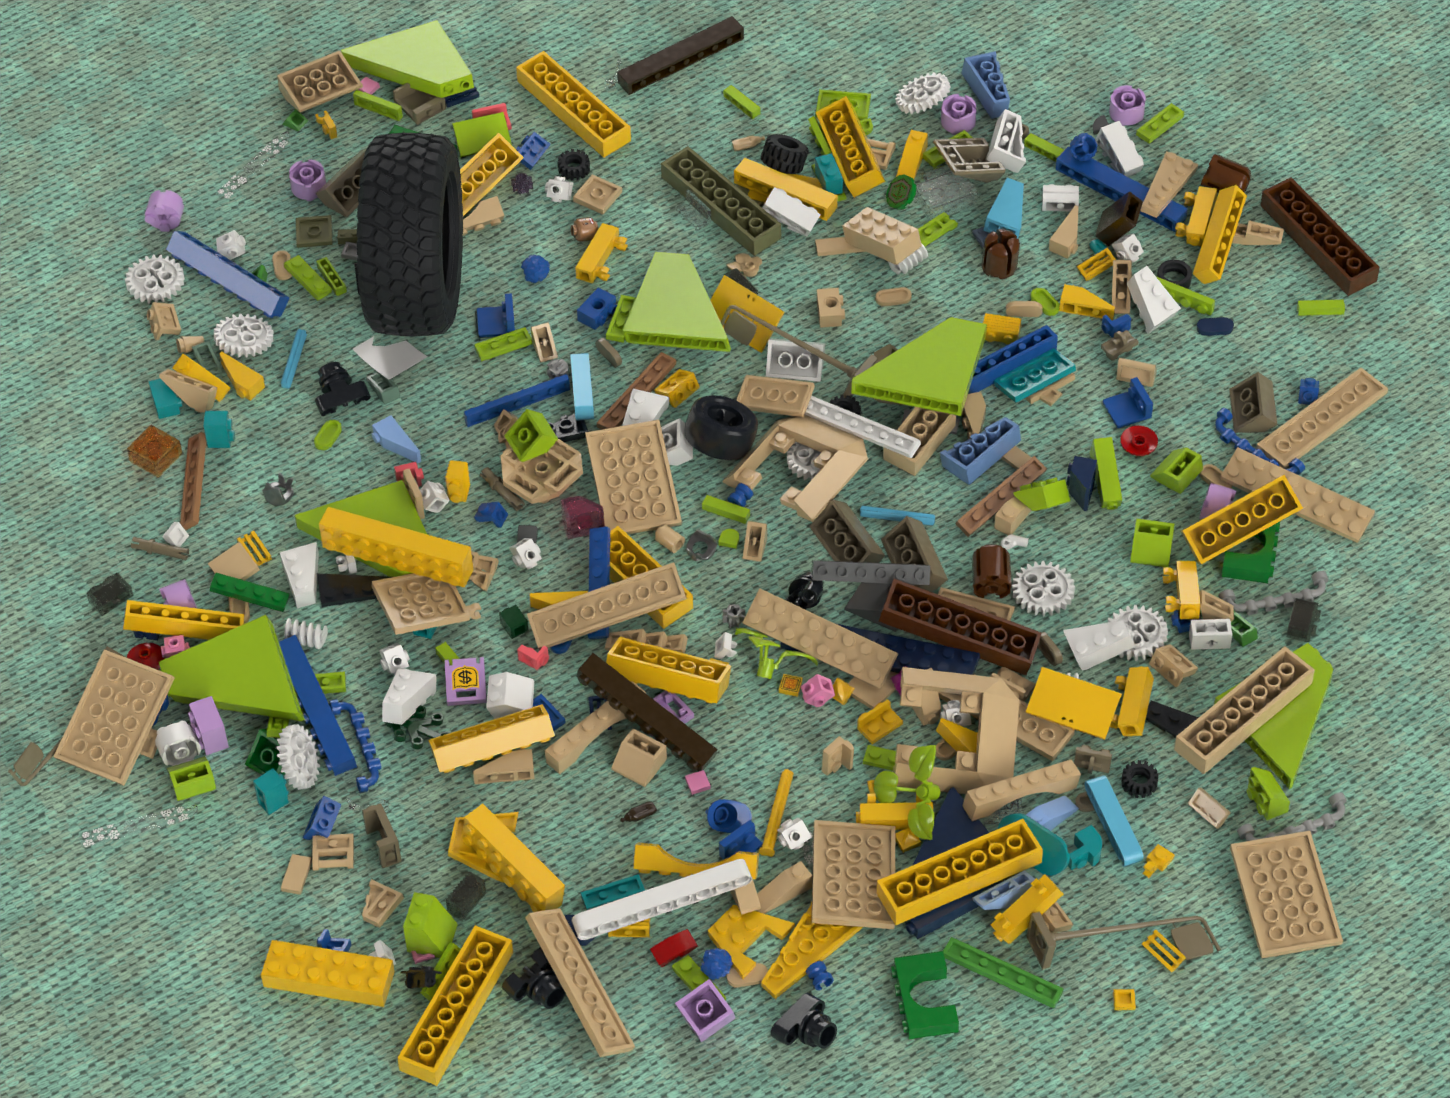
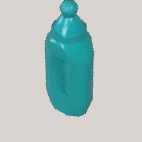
(1097, 246)

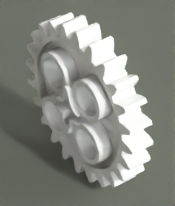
(922, 93)
(144, 286)
(243, 335)
(801, 459)
(1043, 588)
(1146, 629)
(298, 756)

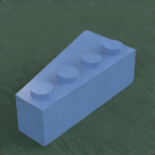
(987, 82)
(981, 451)

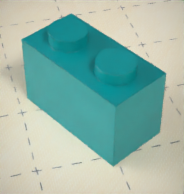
(829, 174)
(164, 399)
(218, 429)
(271, 791)

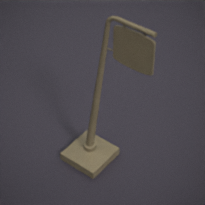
(744, 331)
(33, 755)
(1189, 939)

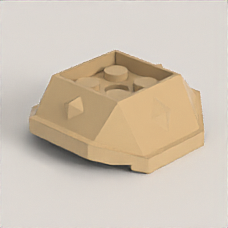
(542, 476)

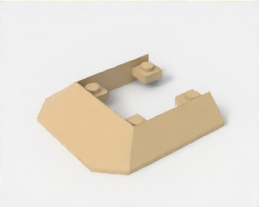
(839, 461)
(996, 729)

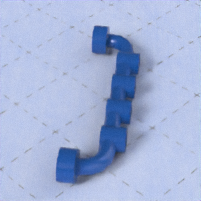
(1227, 435)
(362, 735)

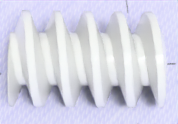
(910, 261)
(306, 635)

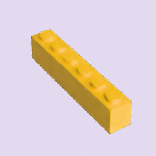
(763, 180)
(1219, 234)
(179, 620)

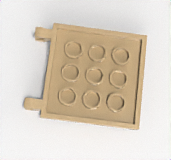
(421, 603)

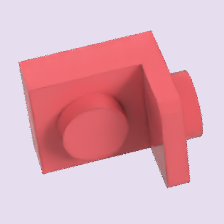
(417, 473)
(532, 658)

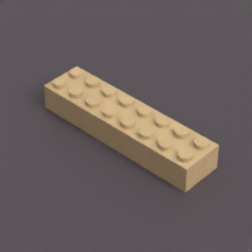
(1244, 710)

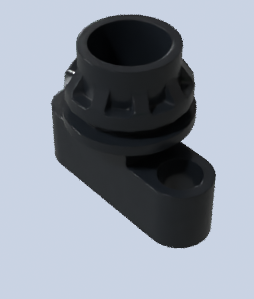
(336, 389)
(805, 592)
(537, 983)
(806, 1022)

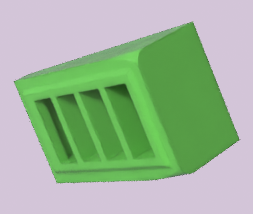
(1246, 636)

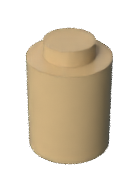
(669, 538)

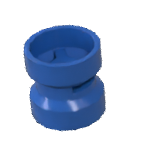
(741, 495)
(819, 974)

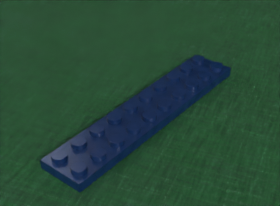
(919, 653)

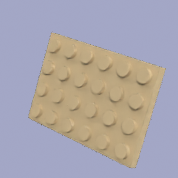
(633, 477)
(114, 717)
(846, 872)
(1286, 894)

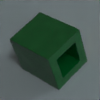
(513, 621)

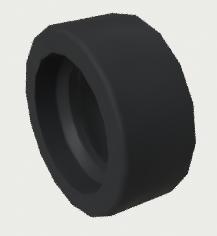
(1176, 266)

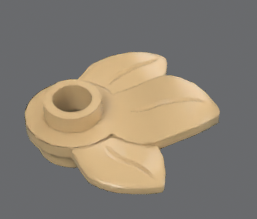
(746, 264)

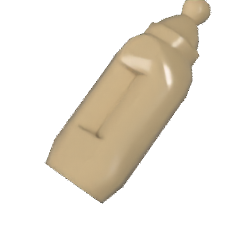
(746, 142)

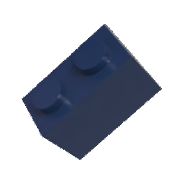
(1081, 480)

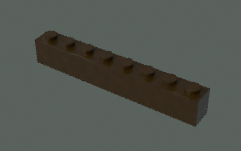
(680, 55)
(646, 713)

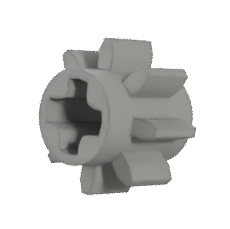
(557, 368)
(733, 615)

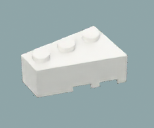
(1007, 142)
(1119, 149)
(791, 212)
(1152, 299)
(645, 407)
(301, 573)
(1099, 642)
(406, 693)

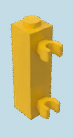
(1200, 216)
(597, 253)
(1187, 590)
(1135, 701)
(886, 813)
(1017, 917)

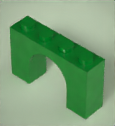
(1254, 566)
(921, 1020)

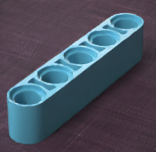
(582, 386)
(1113, 820)

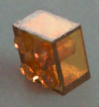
(154, 451)

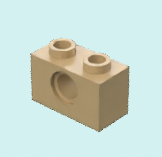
(829, 307)

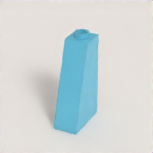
(1007, 208)

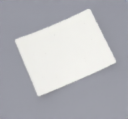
(389, 359)

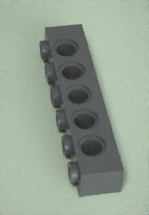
(870, 572)

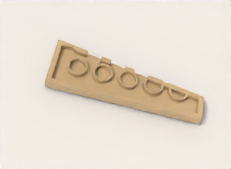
(1168, 181)

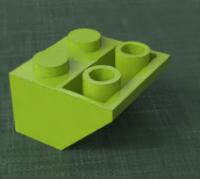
(1179, 469)
(1043, 494)
(1152, 543)
(191, 778)
(1267, 794)

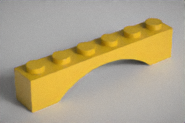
(655, 858)

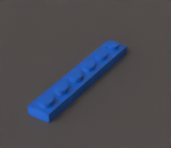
(517, 400)
(599, 567)

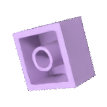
(207, 725)
(705, 1010)

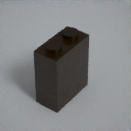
(1119, 218)

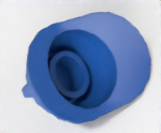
(727, 815)

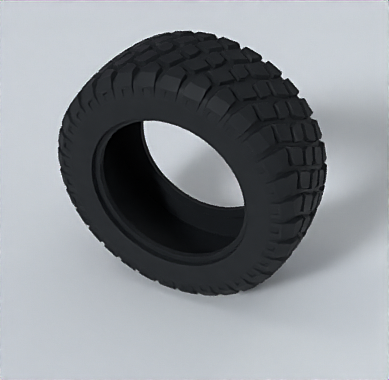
(410, 234)

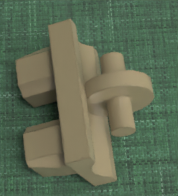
(1119, 344)
(1093, 759)

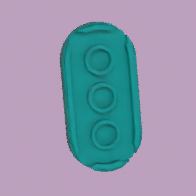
(1055, 852)

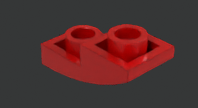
(674, 946)

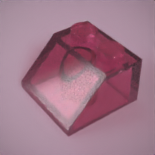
(580, 516)

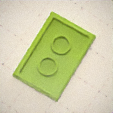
(859, 101)
(477, 132)

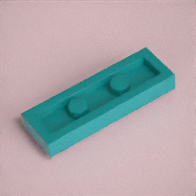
(612, 892)

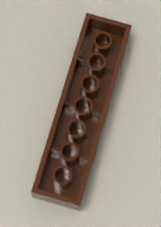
(1319, 236)
(960, 626)

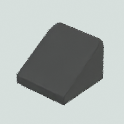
(527, 531)

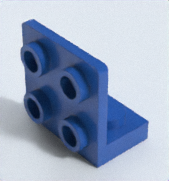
(496, 320)
(1130, 406)

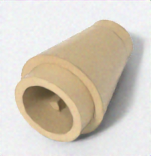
(185, 343)

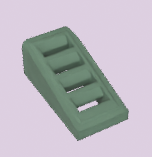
(204, 347)
(387, 392)

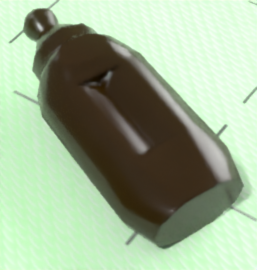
(640, 812)

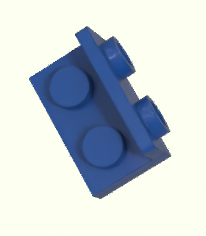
(532, 149)
(322, 818)
(740, 840)

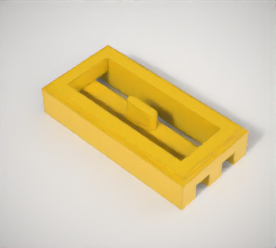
(1098, 266)
(248, 538)
(1151, 939)

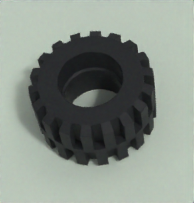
(784, 154)

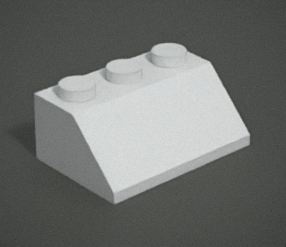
(792, 361)

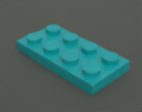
(1034, 375)

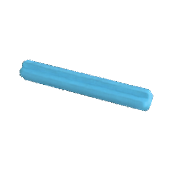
(293, 358)
(895, 515)

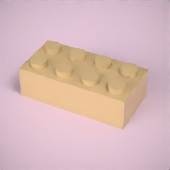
(882, 235)
(927, 426)

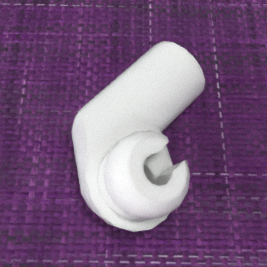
(1014, 540)

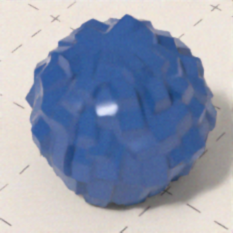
(1083, 147)
(535, 268)
(716, 963)

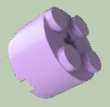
(1127, 105)
(958, 114)
(306, 179)
(164, 210)
(1216, 498)
(178, 594)

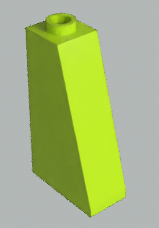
(1106, 473)

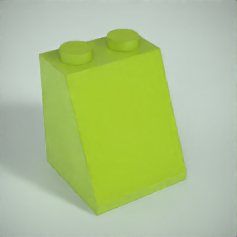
(428, 926)

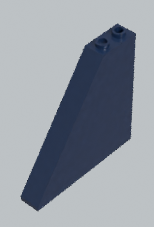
(950, 830)

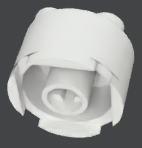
(177, 743)

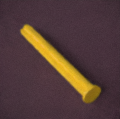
(776, 814)

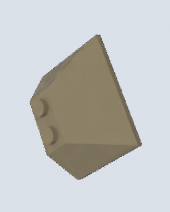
(968, 158)

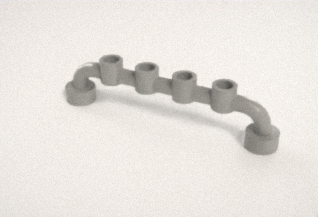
(1287, 599)
(1326, 820)

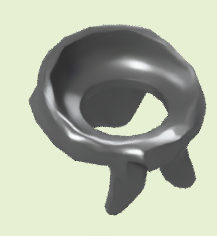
(273, 493)
(701, 536)

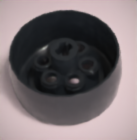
(721, 427)

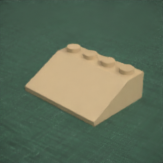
(318, 82)

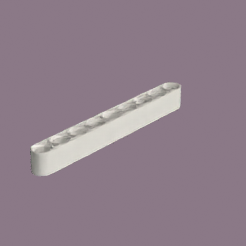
(661, 899)

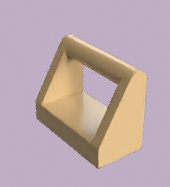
(1130, 369)

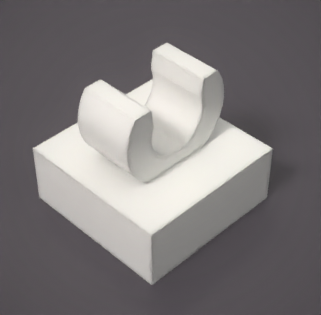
(175, 535)
(348, 563)
(724, 645)
(382, 951)

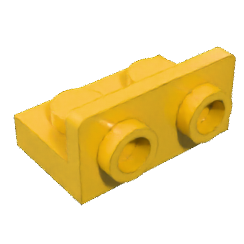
(678, 387)
(878, 722)

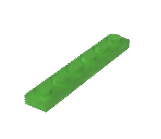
(1002, 972)

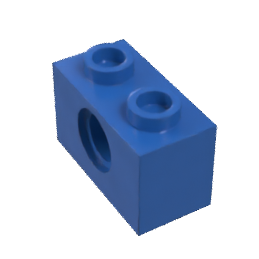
(596, 308)

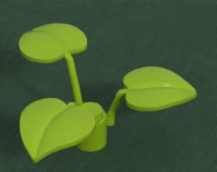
(767, 665)
(921, 763)

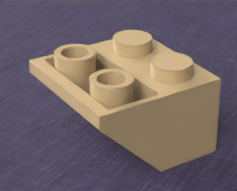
(639, 757)

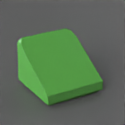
(295, 121)

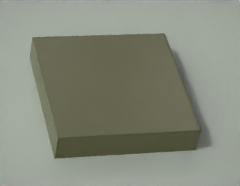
(314, 231)

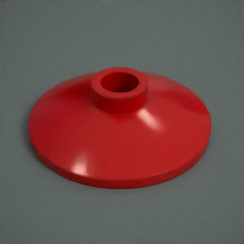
(1139, 434)
(153, 656)

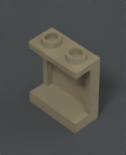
(418, 104)
(388, 847)

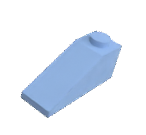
(394, 439)
(1053, 812)
(1004, 893)

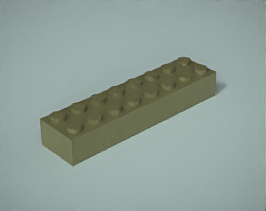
(728, 204)

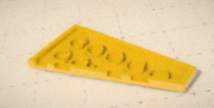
(805, 946)

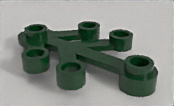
(416, 727)

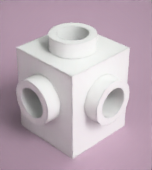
(564, 192)
(231, 245)
(1128, 248)
(434, 496)
(525, 553)
(392, 653)
(951, 713)
(793, 834)

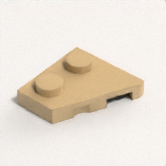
(380, 903)

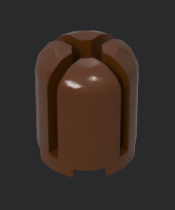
(1226, 173)
(1000, 254)
(991, 571)

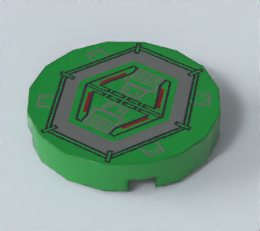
(901, 192)

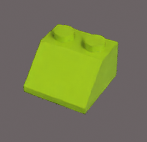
(530, 435)

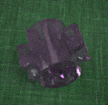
(522, 183)

